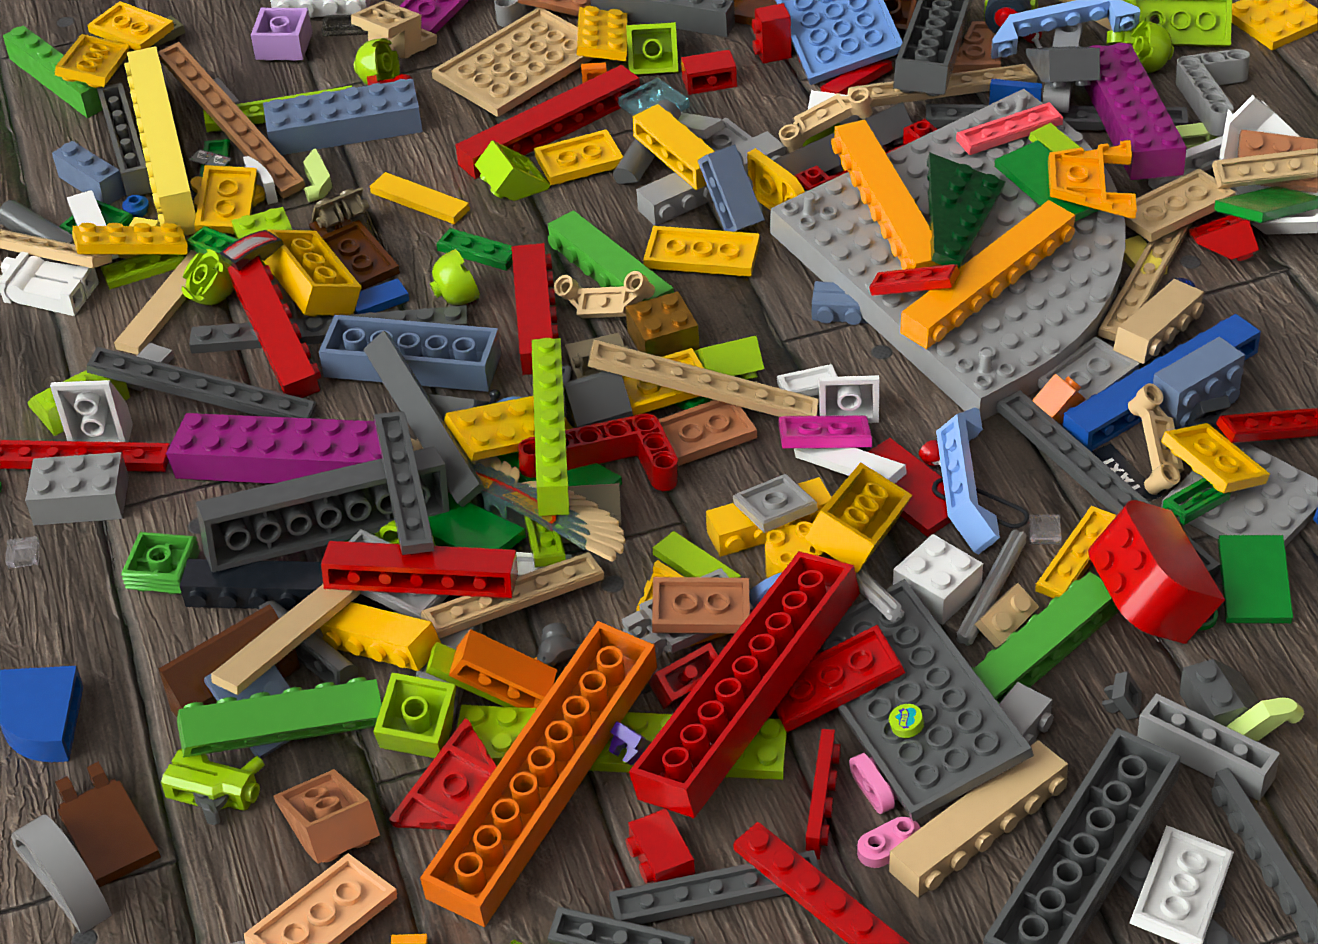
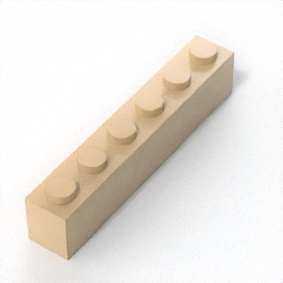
(977, 821)

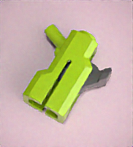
(211, 784)

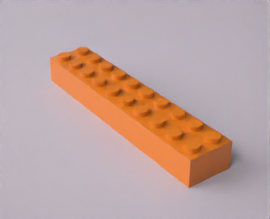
(538, 774)

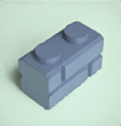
(832, 304)

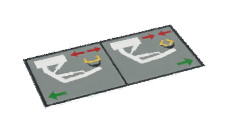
(209, 158)

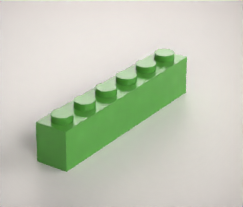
(40, 60)
(598, 254)
(1047, 637)
(278, 717)

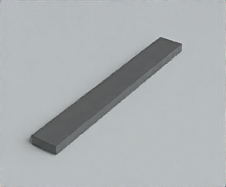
(197, 385)
(423, 416)

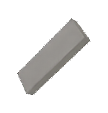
(700, 125)

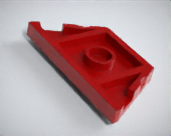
(447, 784)

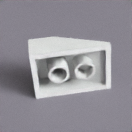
(92, 411)

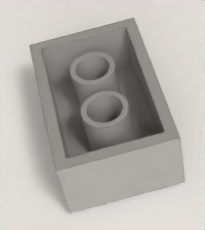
(77, 488)

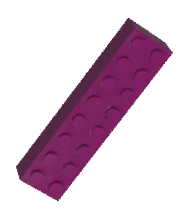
(1136, 113)
(267, 447)

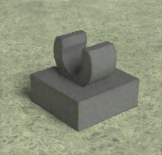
(1123, 696)

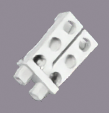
(46, 283)

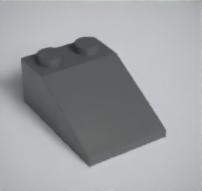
(1066, 64)

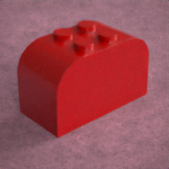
(1155, 572)

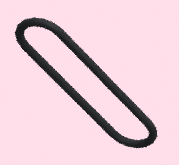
(996, 498)

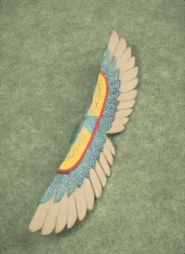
(584, 526)

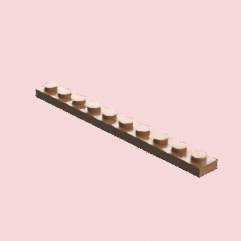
(230, 118)

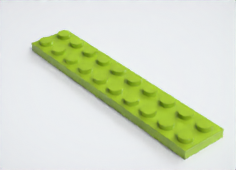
(500, 727)

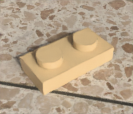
(1006, 615)

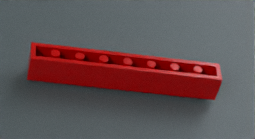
(551, 118)

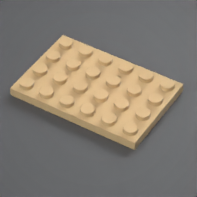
(514, 62)

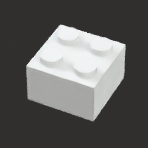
(941, 577)

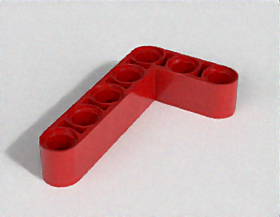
(615, 440)

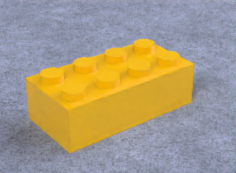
(313, 274)
(858, 517)

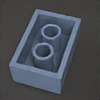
(1200, 376)

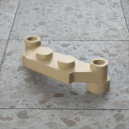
(824, 116)
(605, 300)
(1165, 465)

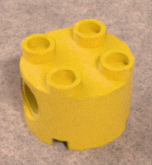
(784, 544)

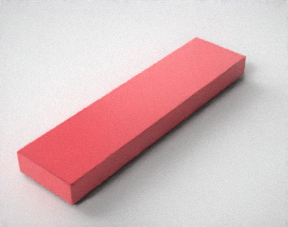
(1008, 128)

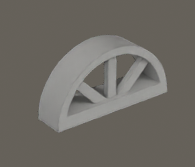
(61, 872)

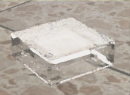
(1044, 529)
(22, 552)

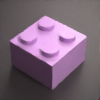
(281, 34)

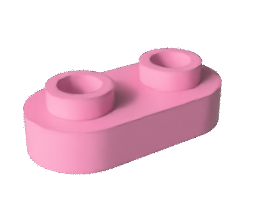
(872, 783)
(887, 837)

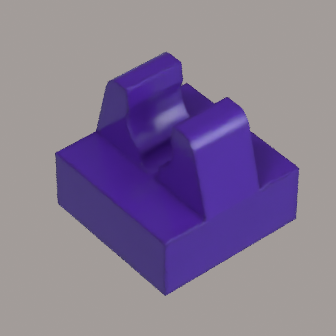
(627, 738)

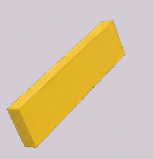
(419, 198)
(1073, 557)

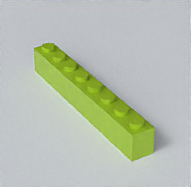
(549, 428)

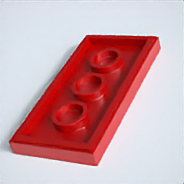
(924, 508)
(839, 677)

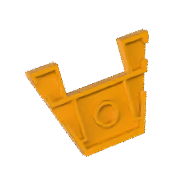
(1080, 178)

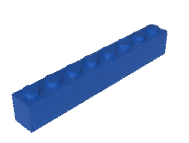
(1108, 413)

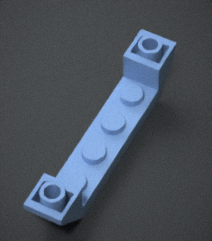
(1120, 14)
(973, 522)

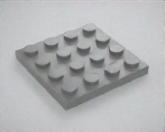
(1274, 508)

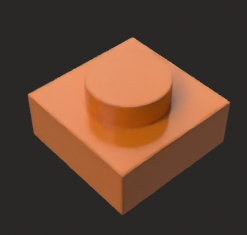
(592, 70)

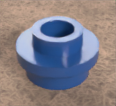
(136, 205)

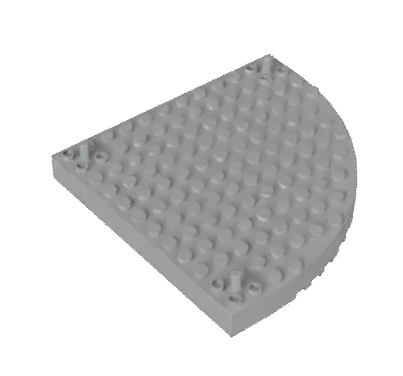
(1012, 336)

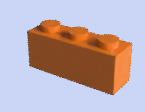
(501, 671)

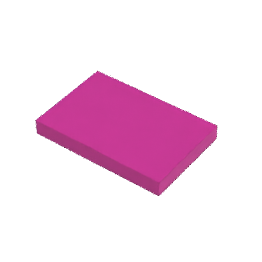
(825, 431)

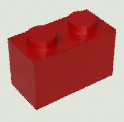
(772, 33)
(709, 72)
(680, 677)
(659, 848)

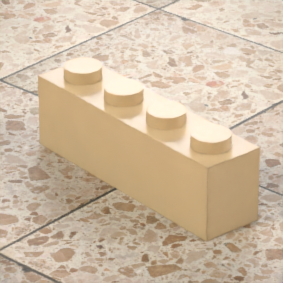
(1159, 321)

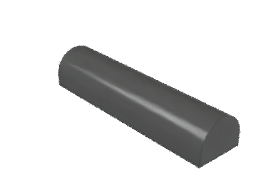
(638, 156)
(25, 221)
(320, 656)
(586, 928)

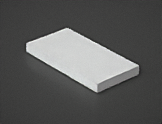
(1182, 887)

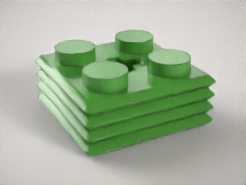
(158, 562)

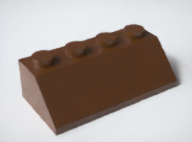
(185, 675)

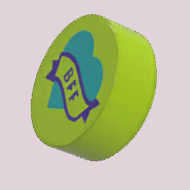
(906, 720)

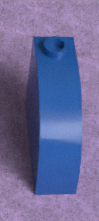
(40, 711)

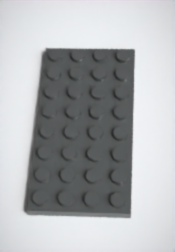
(964, 729)

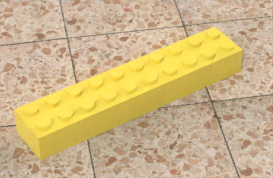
(160, 140)

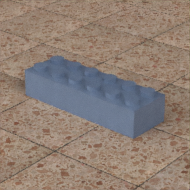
(343, 117)
(435, 351)

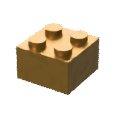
(662, 325)

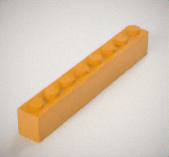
(884, 194)
(988, 274)

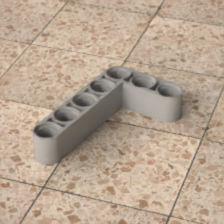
(1199, 82)

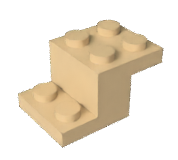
(397, 25)

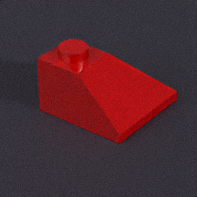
(1227, 236)

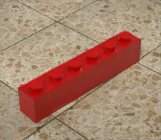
(533, 299)
(274, 330)
(438, 572)

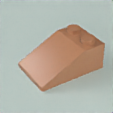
(328, 816)

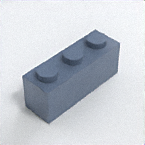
(88, 172)
(731, 189)

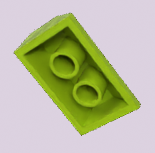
(45, 407)

